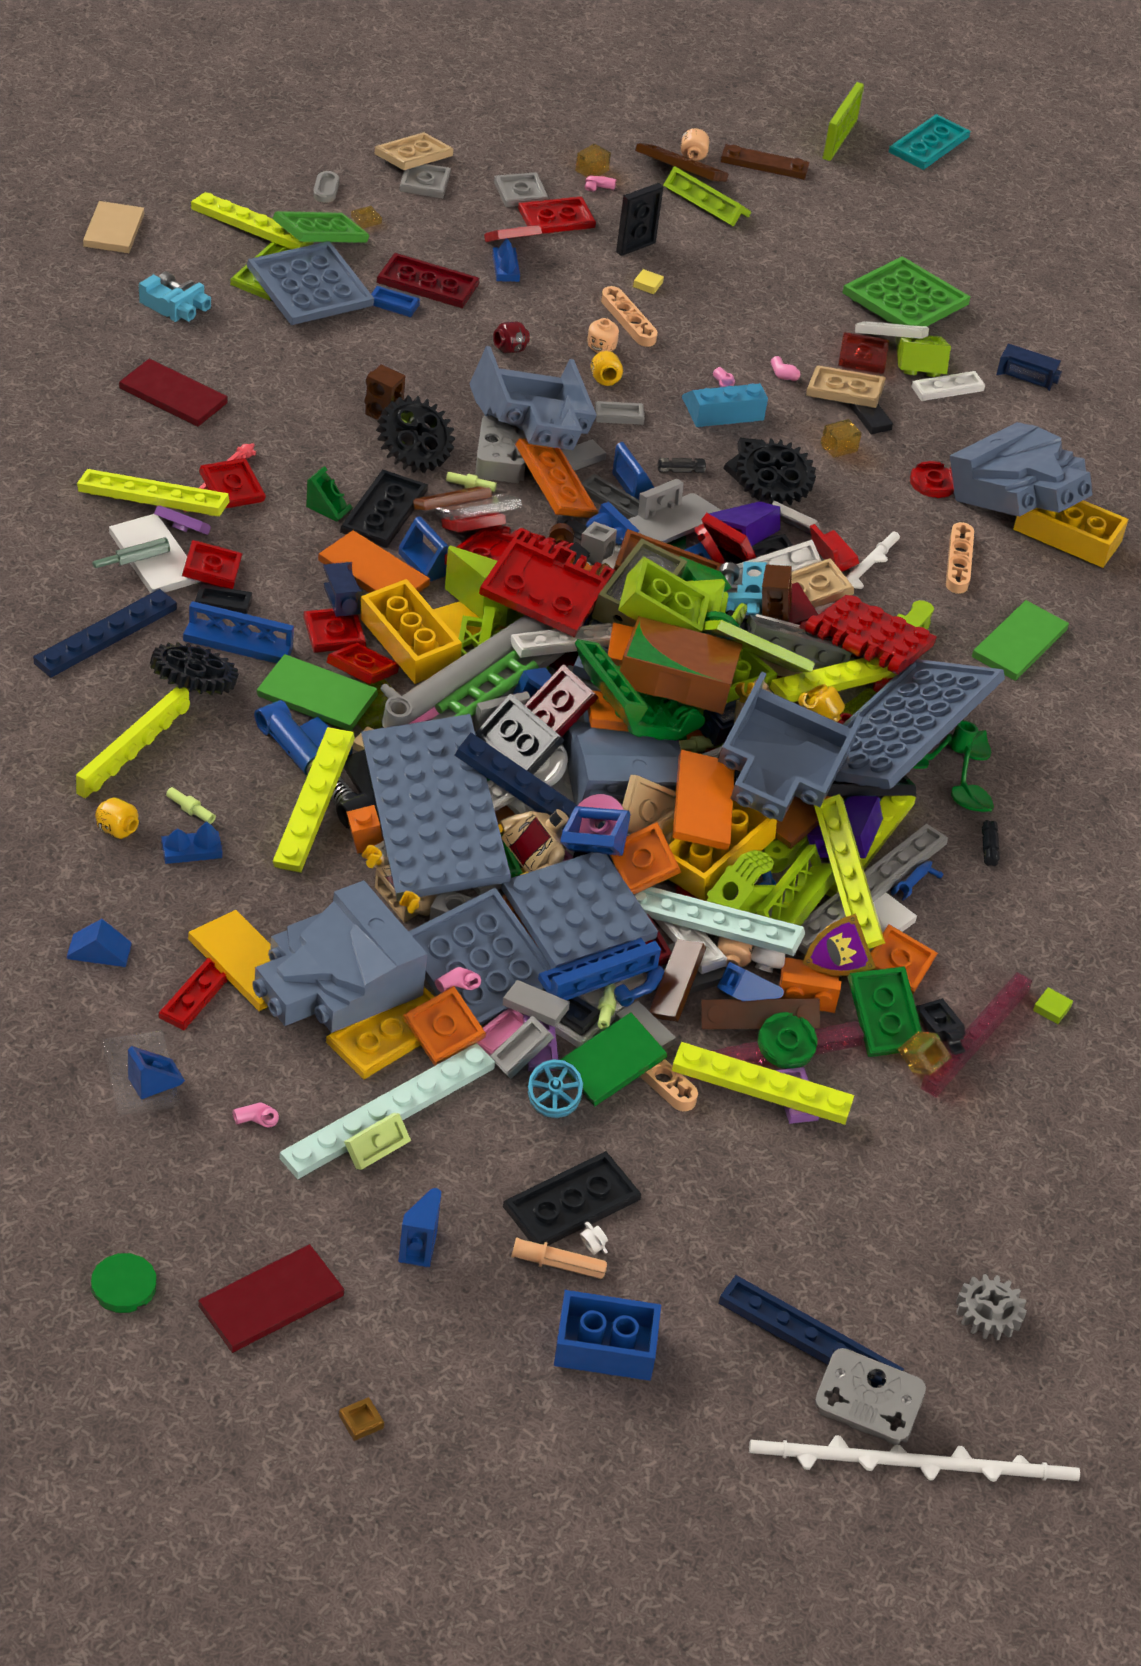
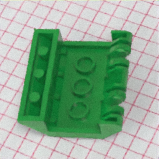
(640, 711)

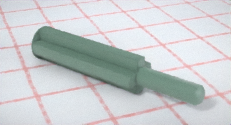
(135, 553)

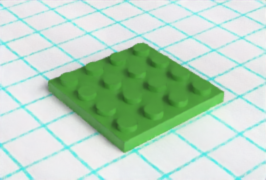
(906, 294)

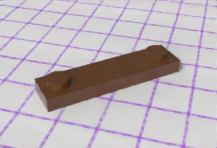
(765, 161)
(752, 1014)

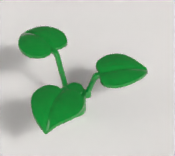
(974, 745)

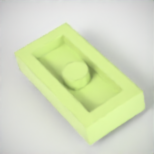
(377, 1141)

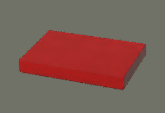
(558, 214)

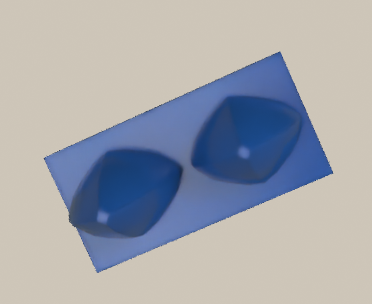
(506, 262)
(611, 517)
(196, 846)

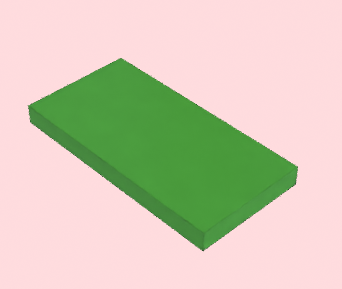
(320, 227)
(1020, 640)
(317, 692)

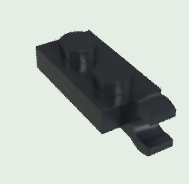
(942, 1020)

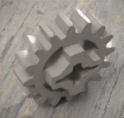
(990, 1306)

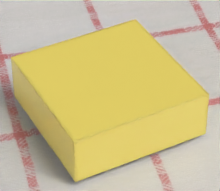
(648, 281)

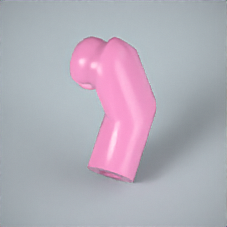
(599, 181)
(784, 371)
(724, 378)
(460, 978)
(258, 1113)

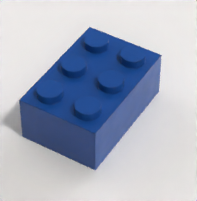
(607, 1335)

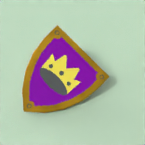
(840, 949)

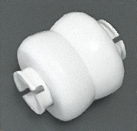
(767, 959)

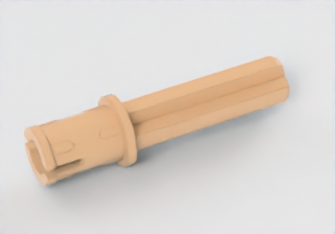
(559, 1258)

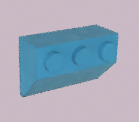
(726, 404)

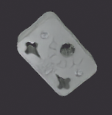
(497, 452)
(870, 1407)

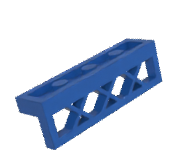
(239, 638)
(601, 969)

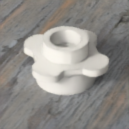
(594, 1239)

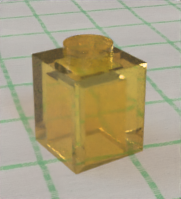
(593, 161)
(841, 438)
(924, 1053)

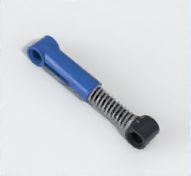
(278, 722)

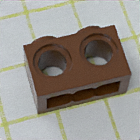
(382, 388)
(777, 592)

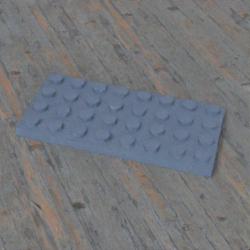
(912, 718)
(434, 809)

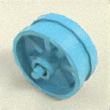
(555, 1088)

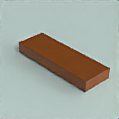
(452, 498)

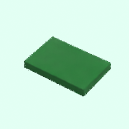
(884, 1009)
(615, 1058)

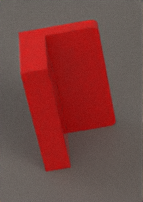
(834, 547)

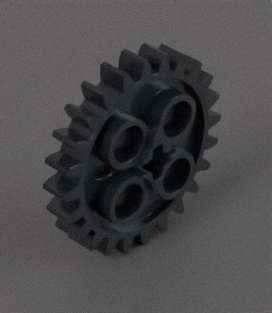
(415, 434)
(775, 472)
(194, 668)

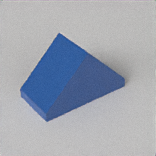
(100, 945)
(151, 1072)

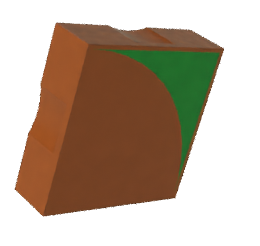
(680, 664)

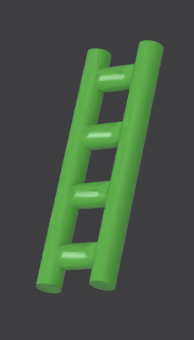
(490, 674)

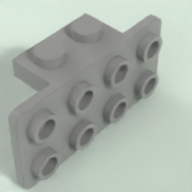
(668, 515)

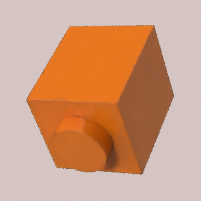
(365, 827)

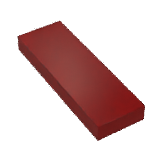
(193, 995)

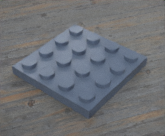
(310, 282)
(578, 908)
(486, 940)

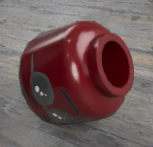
(511, 337)

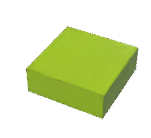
(1053, 1005)

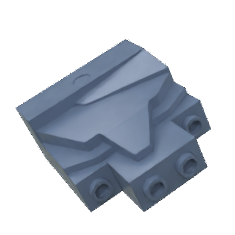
(545, 407)
(1019, 472)
(783, 753)
(605, 759)
(342, 963)

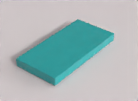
(929, 141)

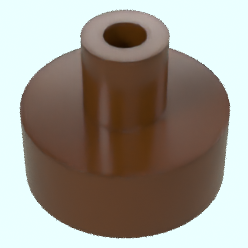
(562, 532)

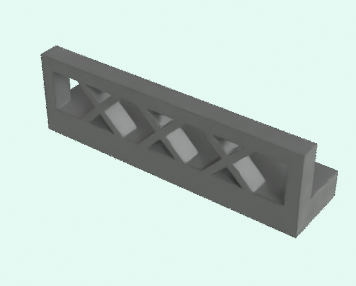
(796, 640)

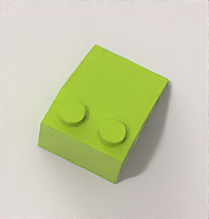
(923, 355)
(463, 580)
(663, 597)

